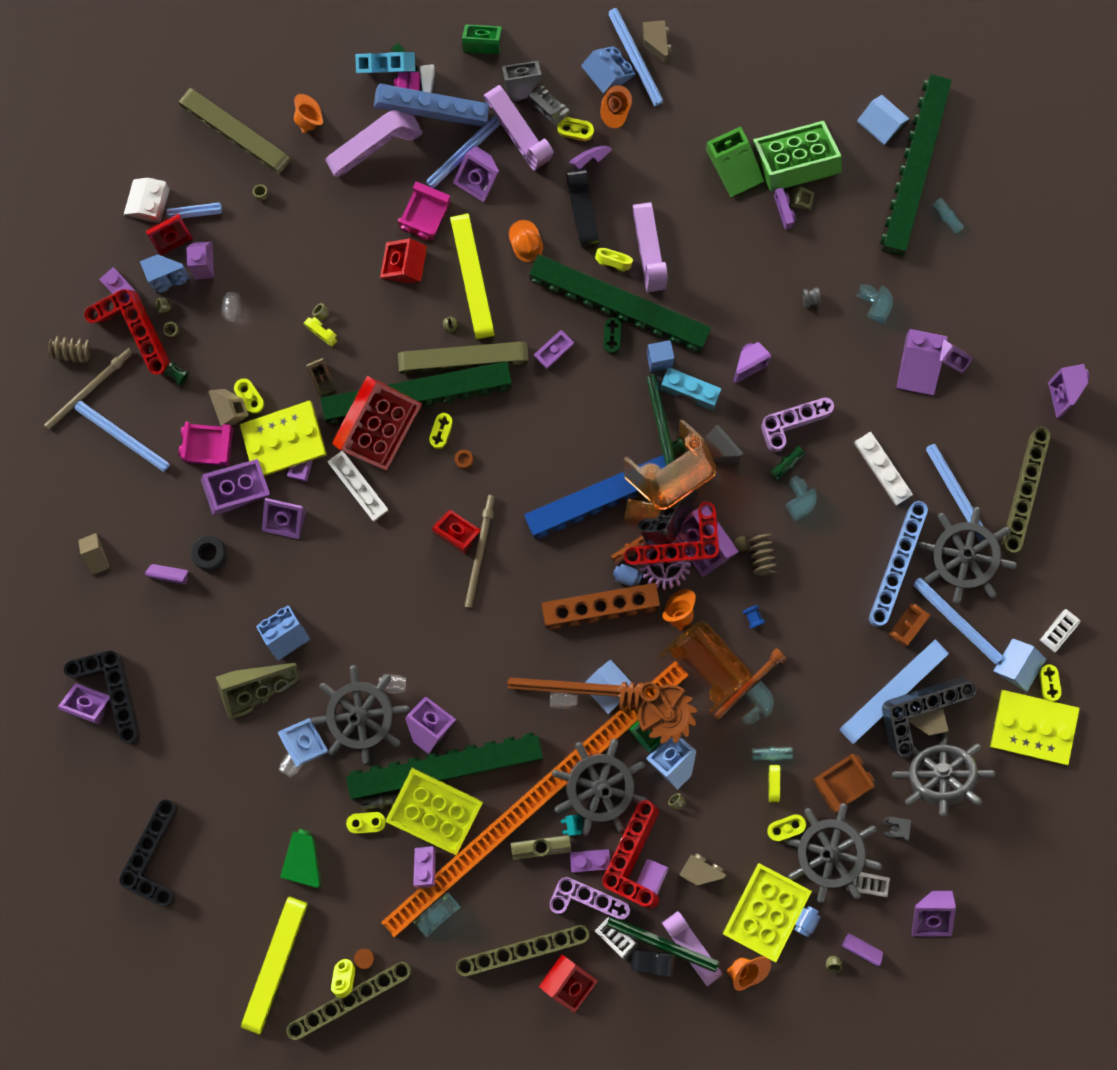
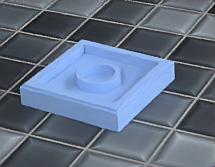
(302, 742)

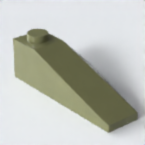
(249, 687)

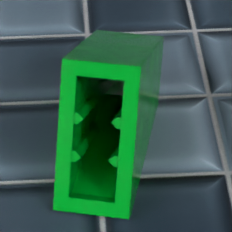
(302, 860)

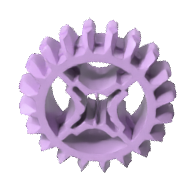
(664, 580)

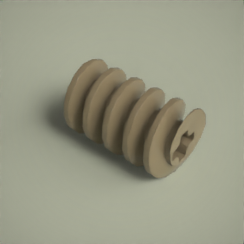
(69, 350)
(761, 555)

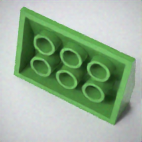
(798, 156)

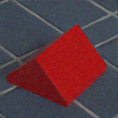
(169, 234)
(456, 531)

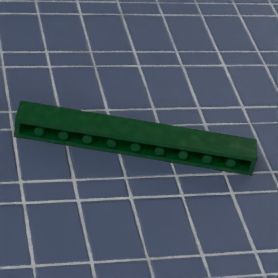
(916, 165)
(619, 303)
(431, 389)
(447, 766)

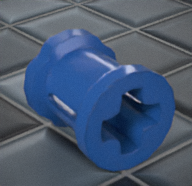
(754, 616)

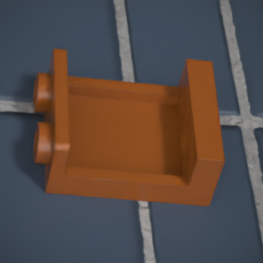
(844, 782)

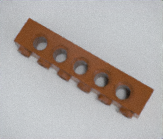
(647, 592)

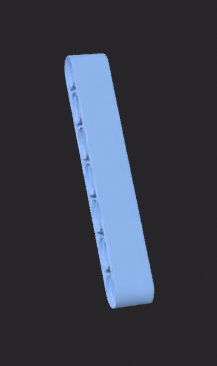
(903, 556)
(898, 686)

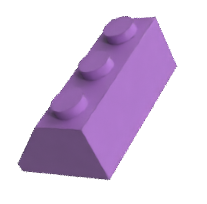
(1067, 387)
(691, 533)

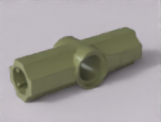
(527, 849)

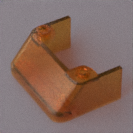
(679, 478)
(712, 660)

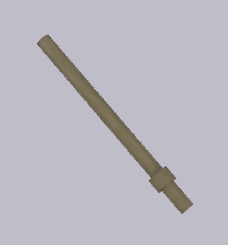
(116, 363)
(487, 516)

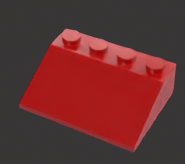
(376, 423)

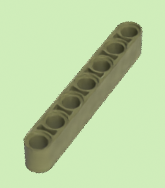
(234, 131)
(462, 357)
(1029, 482)
(515, 957)
(340, 1004)

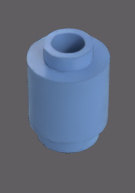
(627, 575)
(807, 921)

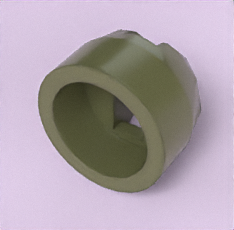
(260, 192)
(163, 305)
(321, 312)
(446, 324)
(168, 332)
(741, 543)
(676, 802)
(833, 964)

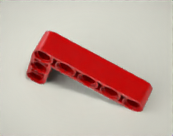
(134, 325)
(682, 547)
(631, 857)

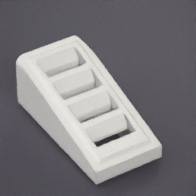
(427, 77)
(1070, 628)
(884, 884)
(628, 951)

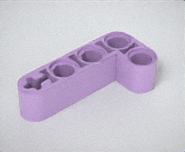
(798, 420)
(592, 901)
(683, 935)

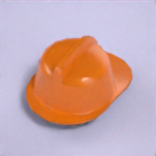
(616, 106)
(307, 113)
(525, 240)
(680, 608)
(748, 972)

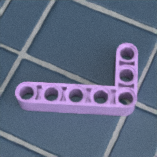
(371, 139)
(533, 151)
(653, 268)

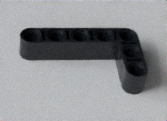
(114, 689)
(920, 706)
(148, 855)

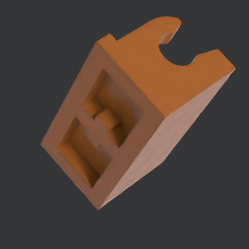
(908, 625)

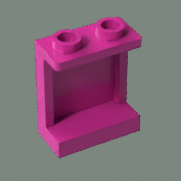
(424, 211)
(206, 444)

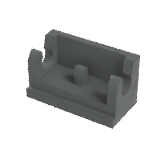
(548, 105)
(900, 828)

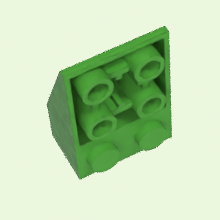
(734, 161)

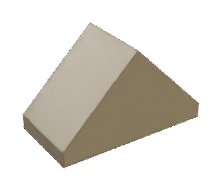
(321, 377)
(93, 554)

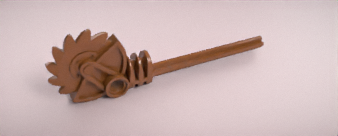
(664, 714)

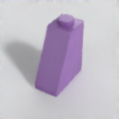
(201, 259)

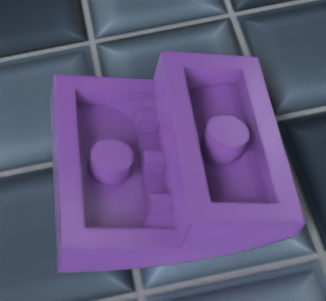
(595, 154)

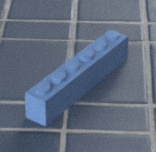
(431, 105)

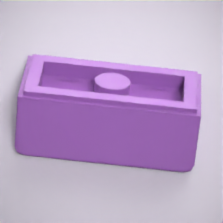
(954, 357)
(167, 574)
(652, 877)
(863, 949)

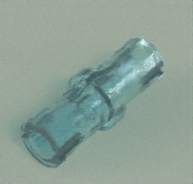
(948, 215)
(772, 753)

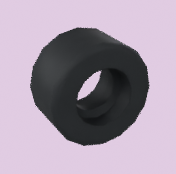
(206, 541)

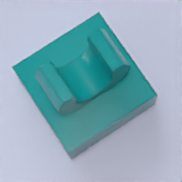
(574, 824)

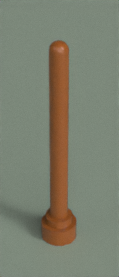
(776, 658)

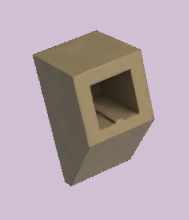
(655, 39)
(228, 407)
(929, 722)
(699, 872)

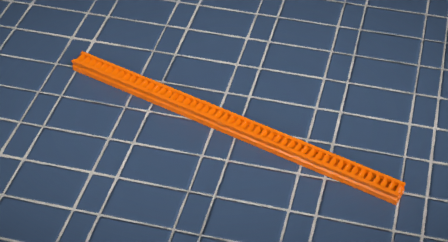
(519, 812)

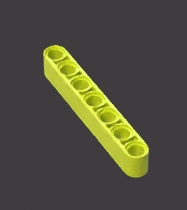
(472, 276)
(274, 965)

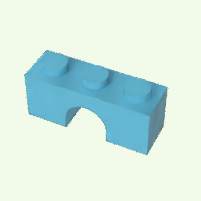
(385, 62)
(698, 390)

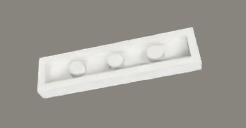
(883, 468)
(358, 486)

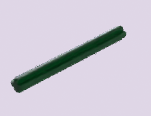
(660, 419)
(663, 944)

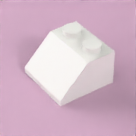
(147, 199)

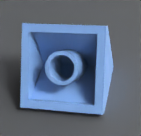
(882, 119)
(1020, 664)
(612, 675)

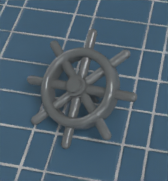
(967, 555)
(359, 715)
(944, 775)
(599, 787)
(832, 853)

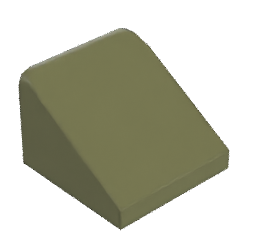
(801, 198)

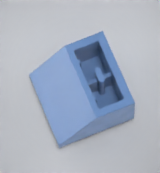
(608, 68)
(163, 273)
(282, 632)

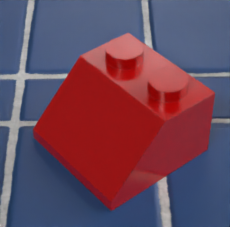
(403, 261)
(568, 983)

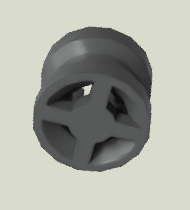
(811, 297)

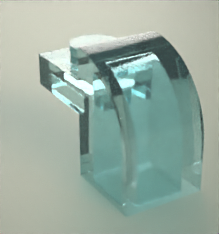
(881, 301)
(805, 500)
(763, 702)
(437, 914)

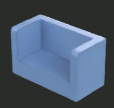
(660, 356)

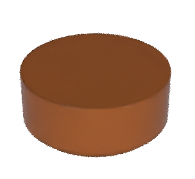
(464, 459)
(364, 958)

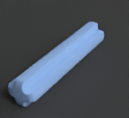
(195, 211)

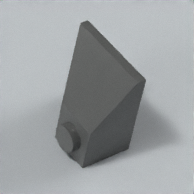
(521, 79)
(722, 447)

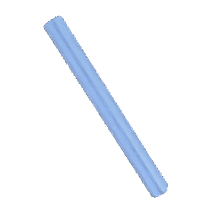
(635, 57)
(458, 156)
(122, 436)
(952, 484)
(958, 621)

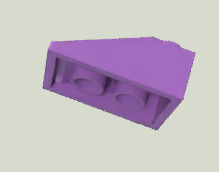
(920, 362)
(234, 486)

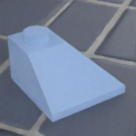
(674, 761)

